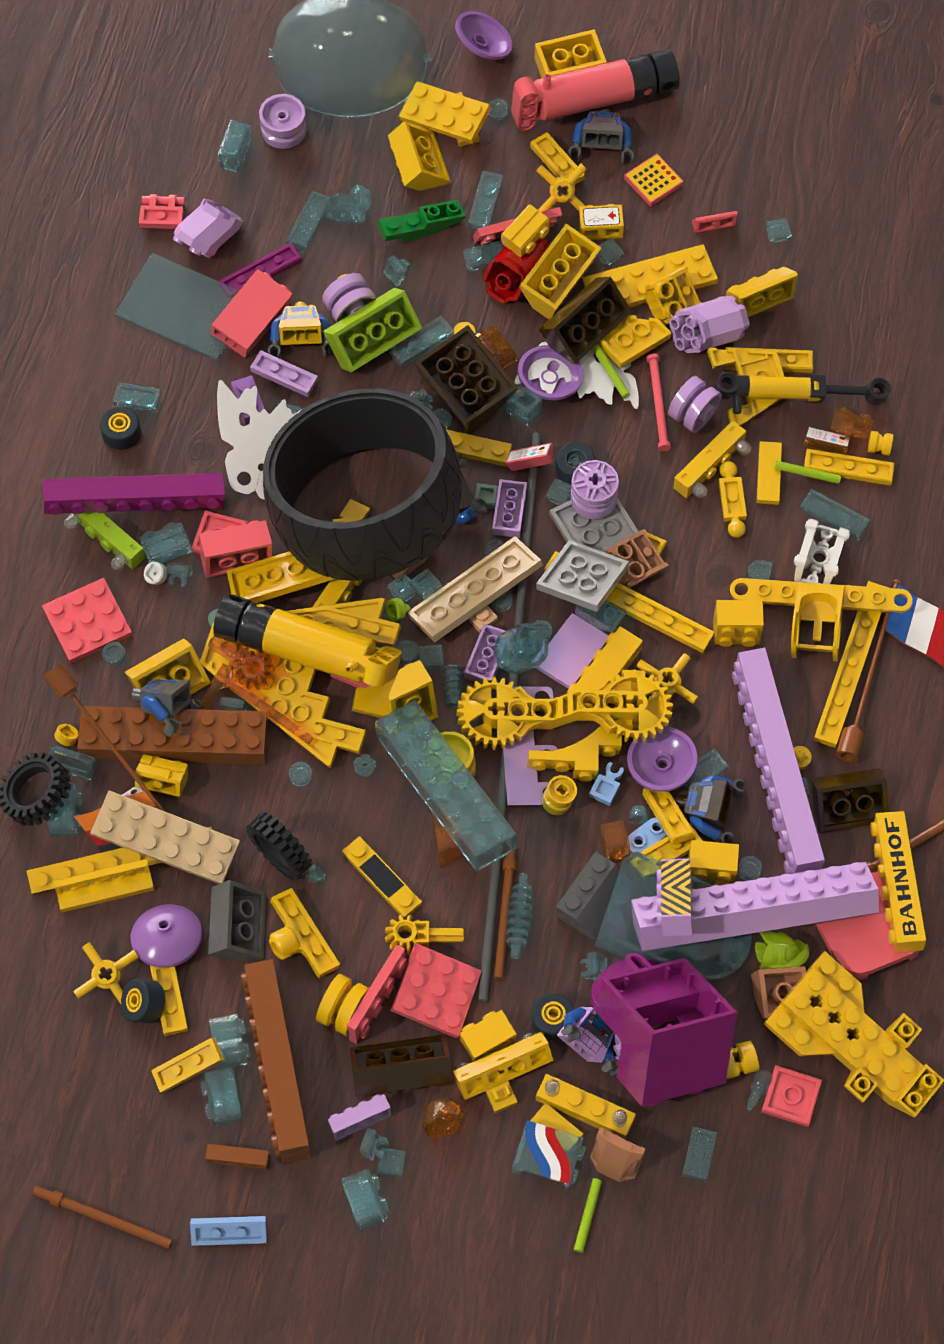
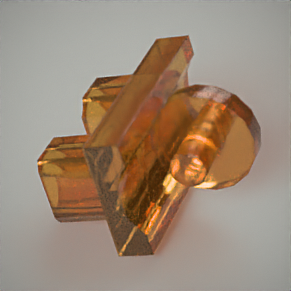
(852, 424)

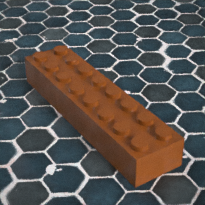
(201, 737)
(277, 1068)

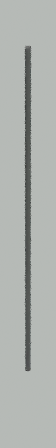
(502, 795)

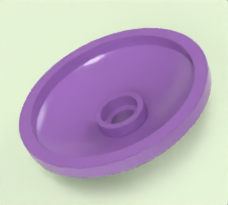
(483, 35)
(562, 389)
(668, 748)
(166, 945)

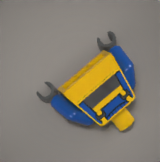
(299, 326)

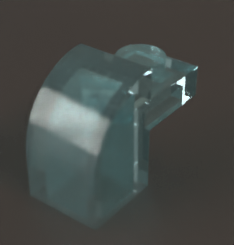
(348, 209)

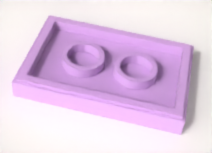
(572, 650)

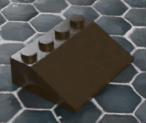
(466, 379)

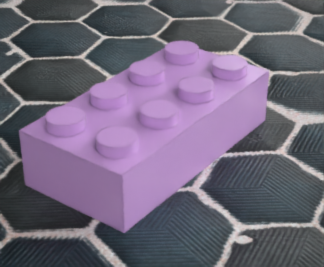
(509, 508)
(483, 658)
(359, 1117)

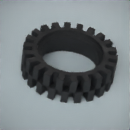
(48, 802)
(279, 846)

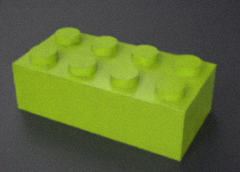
(372, 329)

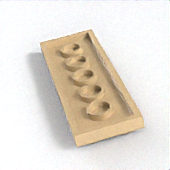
(474, 589)
(165, 837)

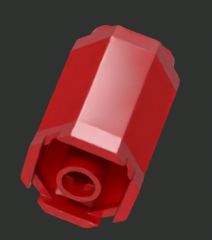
(509, 271)

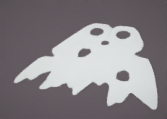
(594, 377)
(249, 441)

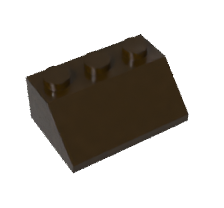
(849, 799)

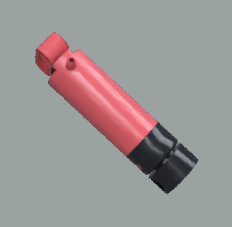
(593, 87)

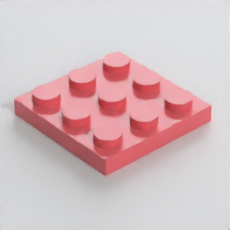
(87, 620)
(436, 990)

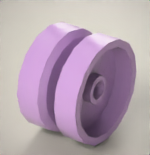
(282, 121)
(347, 295)
(694, 404)

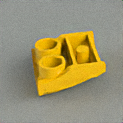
(671, 295)

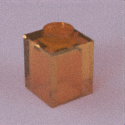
(614, 840)

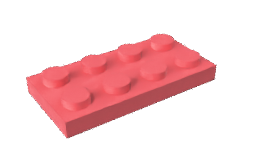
(489, 233)
(380, 989)

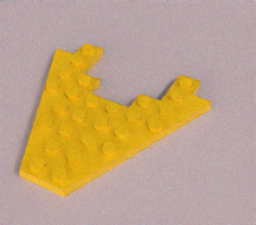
(292, 681)

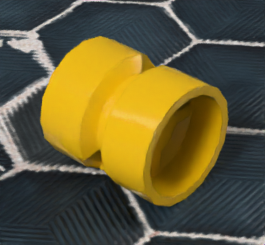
(559, 795)
(746, 1059)

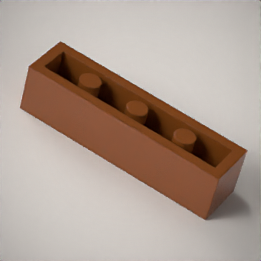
(237, 1156)

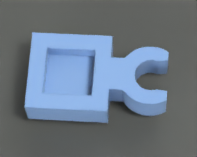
(606, 786)

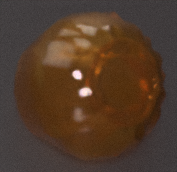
(442, 1118)

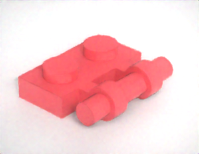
(161, 216)

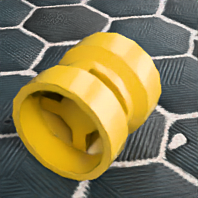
(879, 442)

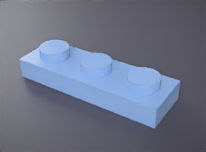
(228, 1230)

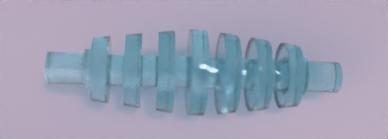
(519, 916)

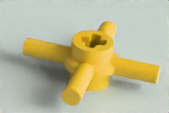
(561, 181)
(672, 675)
(100, 964)

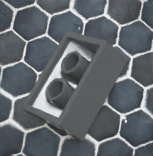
(589, 896)
(237, 922)

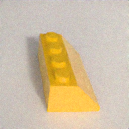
(559, 271)

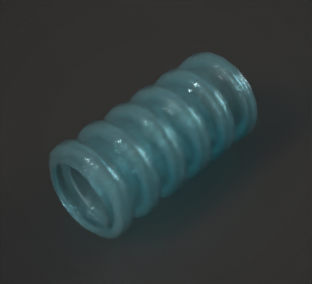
(452, 684)

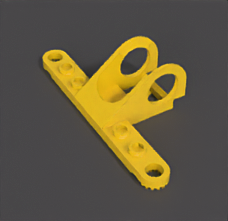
(820, 604)

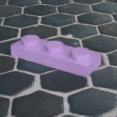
(284, 373)

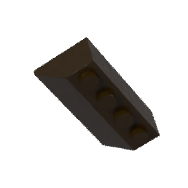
(586, 319)
(401, 1065)

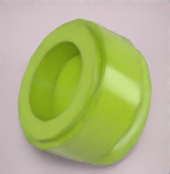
(396, 609)

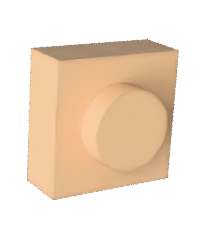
(482, 617)

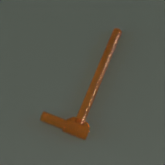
(225, 679)

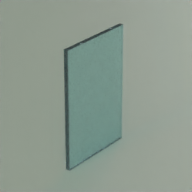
(177, 304)

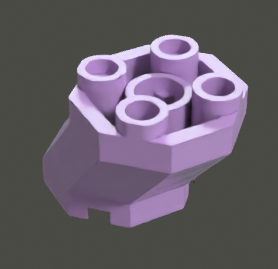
(207, 228)
(709, 324)

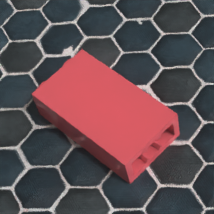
(251, 313)

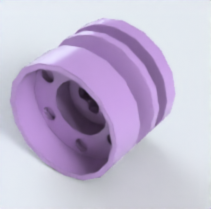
(594, 500)

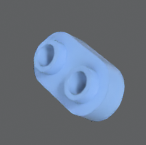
(646, 835)

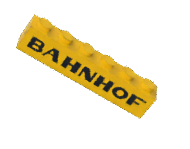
(899, 882)

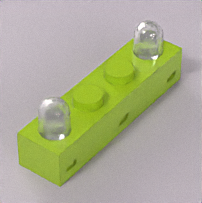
(111, 538)

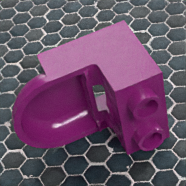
(673, 1058)

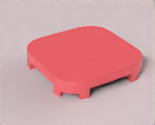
(862, 941)

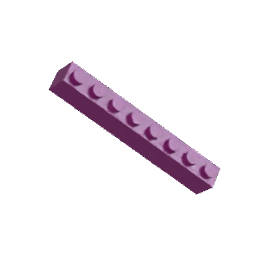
(133, 493)

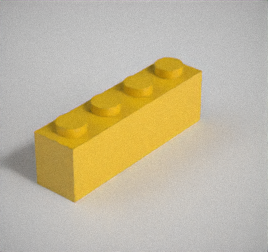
(616, 656)

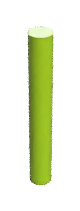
(611, 371)
(804, 471)
(587, 1215)

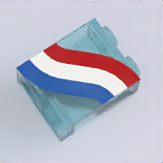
(549, 1154)

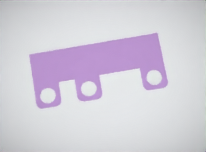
(522, 782)

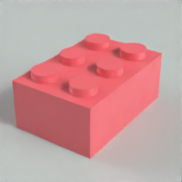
(234, 547)

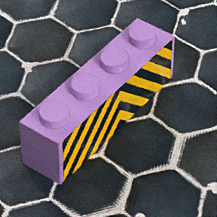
(674, 897)

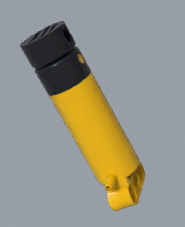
(305, 641)

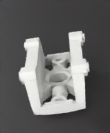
(809, 549)

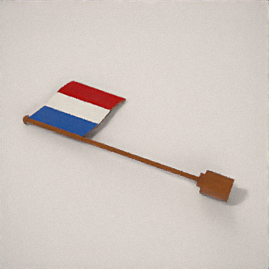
(918, 629)

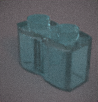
(228, 1035)

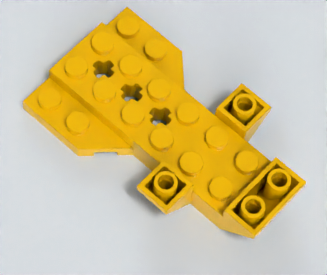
(873, 1055)

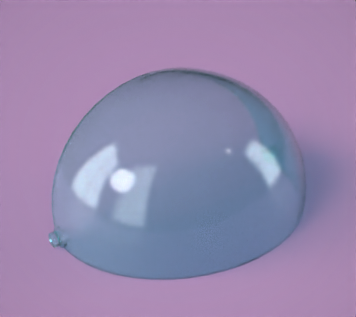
(349, 55)

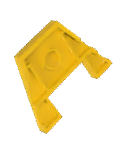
(753, 364)

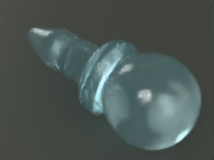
(759, 1086)

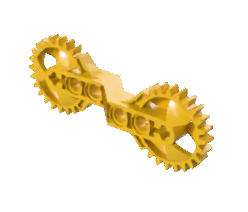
(564, 709)

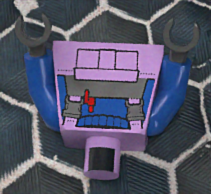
(589, 1037)

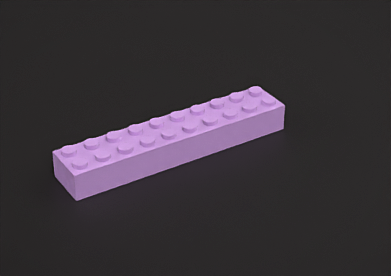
(777, 762)
(765, 905)

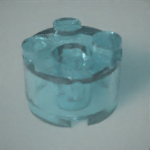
(520, 649)

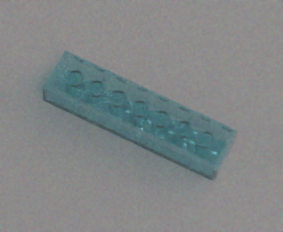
(446, 785)

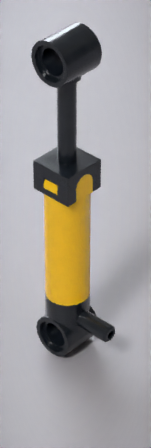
(809, 389)

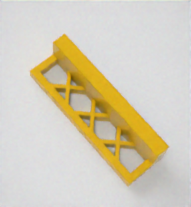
(104, 885)

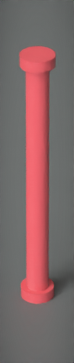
(664, 444)

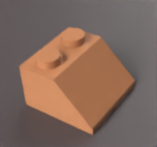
(773, 985)

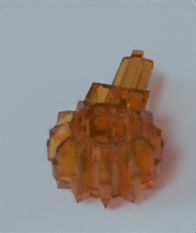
(243, 662)

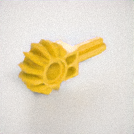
(419, 933)

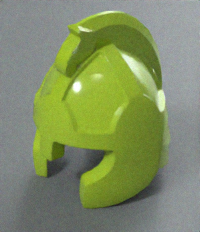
(780, 951)

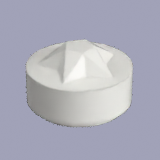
(155, 573)

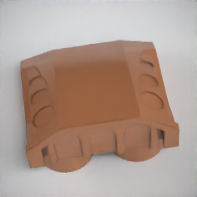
(642, 558)
(616, 1156)

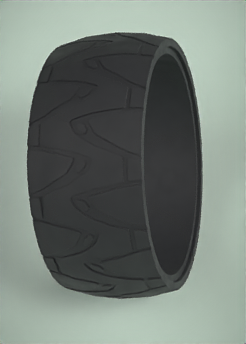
(346, 425)

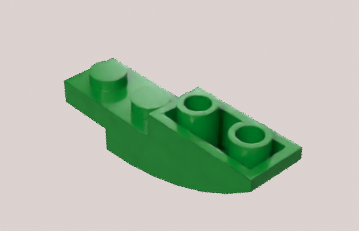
(423, 223)

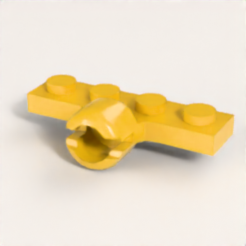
(300, 935)

